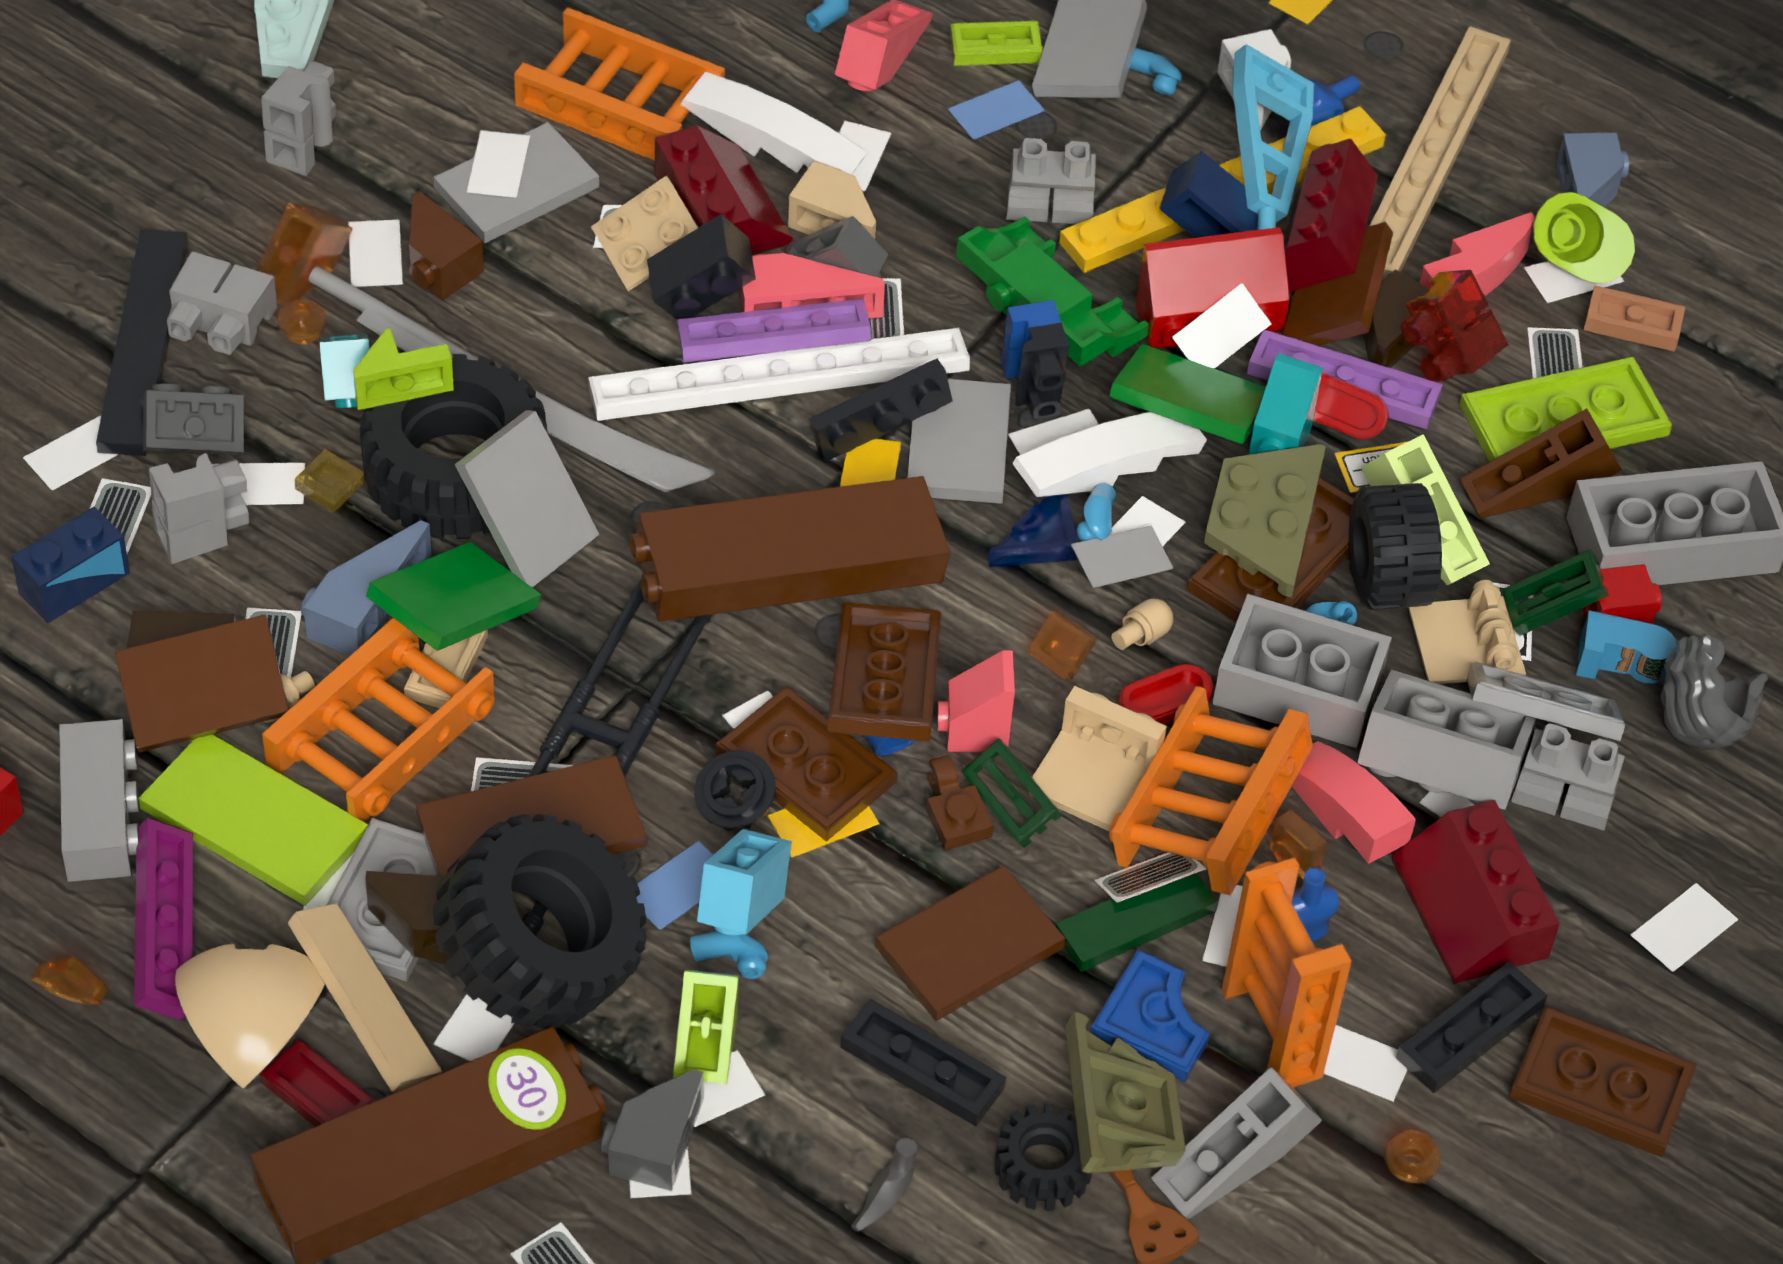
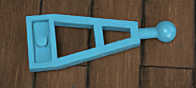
(1287, 94)

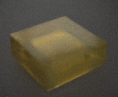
(329, 480)

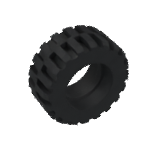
(430, 487)
(498, 952)

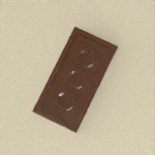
(1326, 546)
(885, 672)
(585, 793)

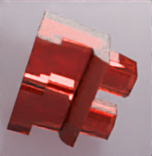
(1453, 326)

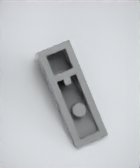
(1238, 1144)

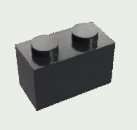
(701, 268)

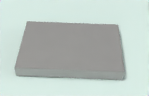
(1089, 48)
(549, 179)
(964, 443)
(527, 498)
(1545, 700)
(381, 849)

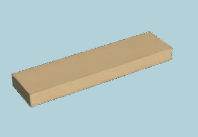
(364, 997)

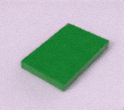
(1189, 393)
(453, 596)

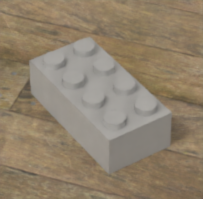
(1682, 522)

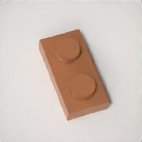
(1634, 318)

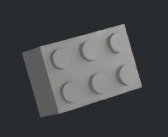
(1304, 664)
(1445, 740)

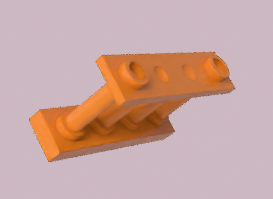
(599, 114)
(362, 678)
(1243, 819)
(1286, 976)

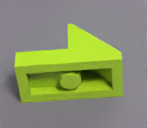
(393, 377)

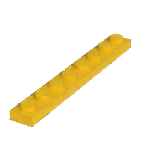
(1142, 222)

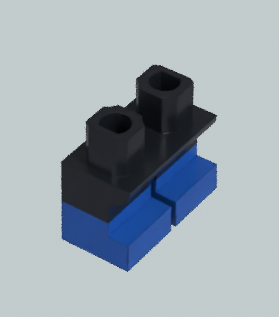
(1036, 354)

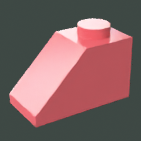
(979, 705)

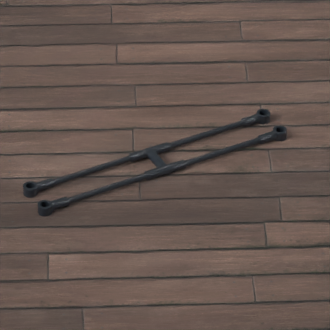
(627, 741)

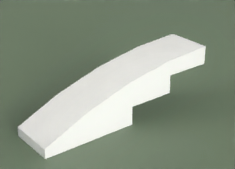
(767, 123)
(1105, 452)

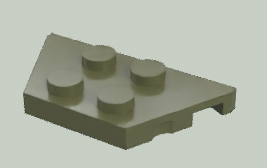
(1265, 511)
(1122, 1104)

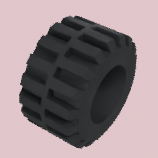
(1395, 546)

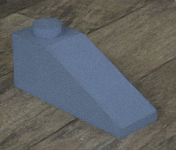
(338, 609)

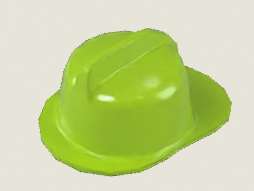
(1583, 238)

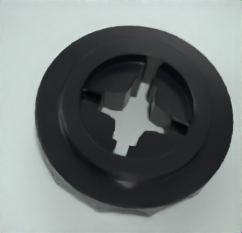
(715, 783)

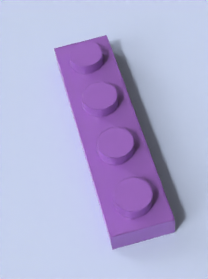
(773, 330)
(1406, 396)

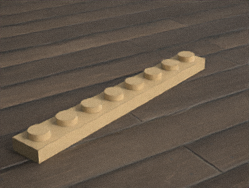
(1439, 141)

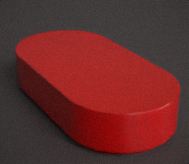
(1350, 408)
(1165, 692)

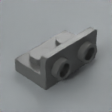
(192, 421)

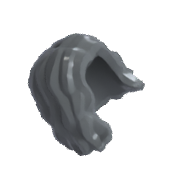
(1703, 705)

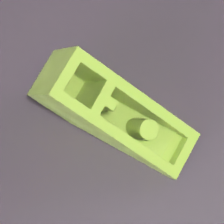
(1417, 464)

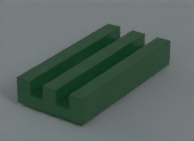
(1556, 598)
(1035, 821)

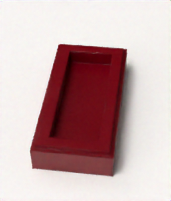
(312, 1085)

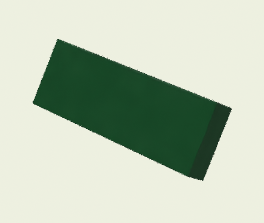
(1124, 925)

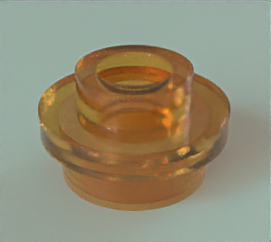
(301, 321)
(1415, 1144)

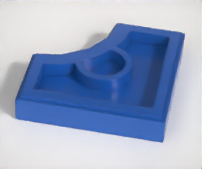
(1151, 1017)

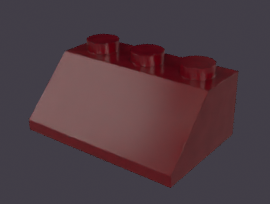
(718, 180)
(1329, 215)
(1477, 893)

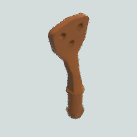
(1147, 1214)

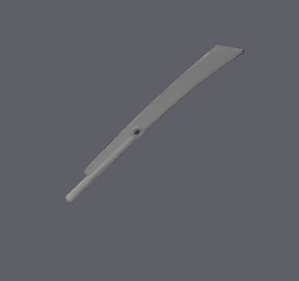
(593, 438)

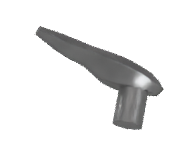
(889, 1184)

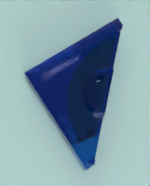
(1039, 536)

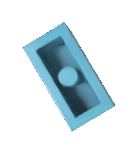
(743, 882)

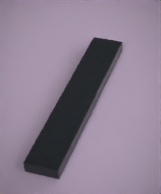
(141, 340)

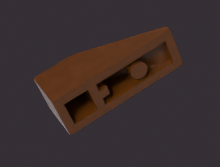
(1542, 468)

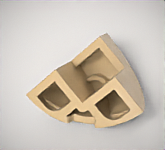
(247, 1003)

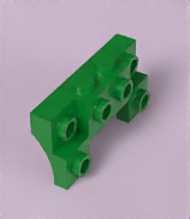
(1021, 272)

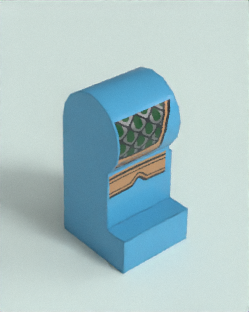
(1623, 648)

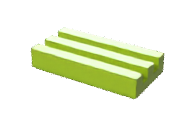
(995, 43)

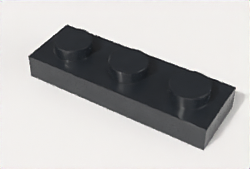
(881, 410)
(1471, 1027)
(923, 1062)

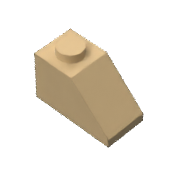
(827, 197)

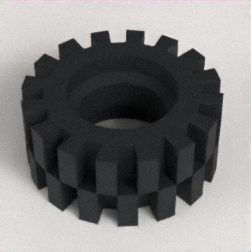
(1031, 1181)

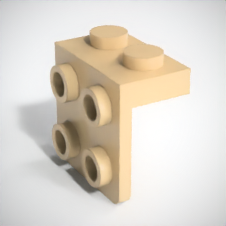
(1098, 757)

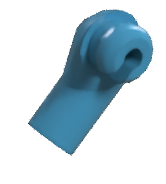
(1157, 66)

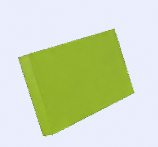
(1611, 391)
(254, 817)

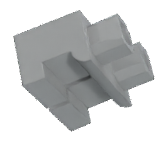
(298, 116)
(1038, 170)
(220, 302)
(197, 506)
(1558, 760)

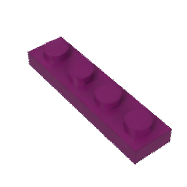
(162, 915)

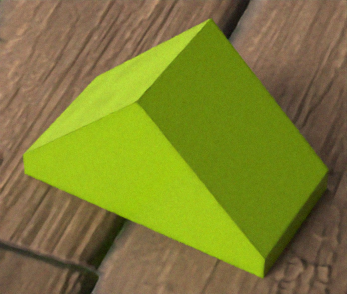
(707, 1024)

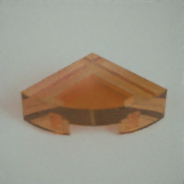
(70, 981)

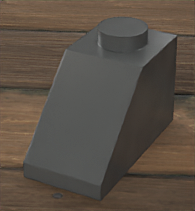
(843, 246)
(655, 1132)

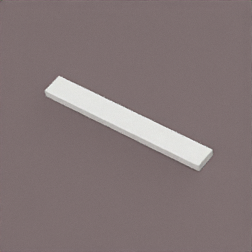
(773, 374)

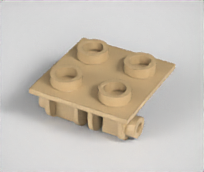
(643, 229)
(1464, 633)

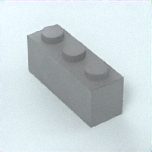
(97, 800)

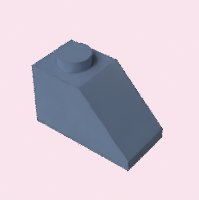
(1592, 165)

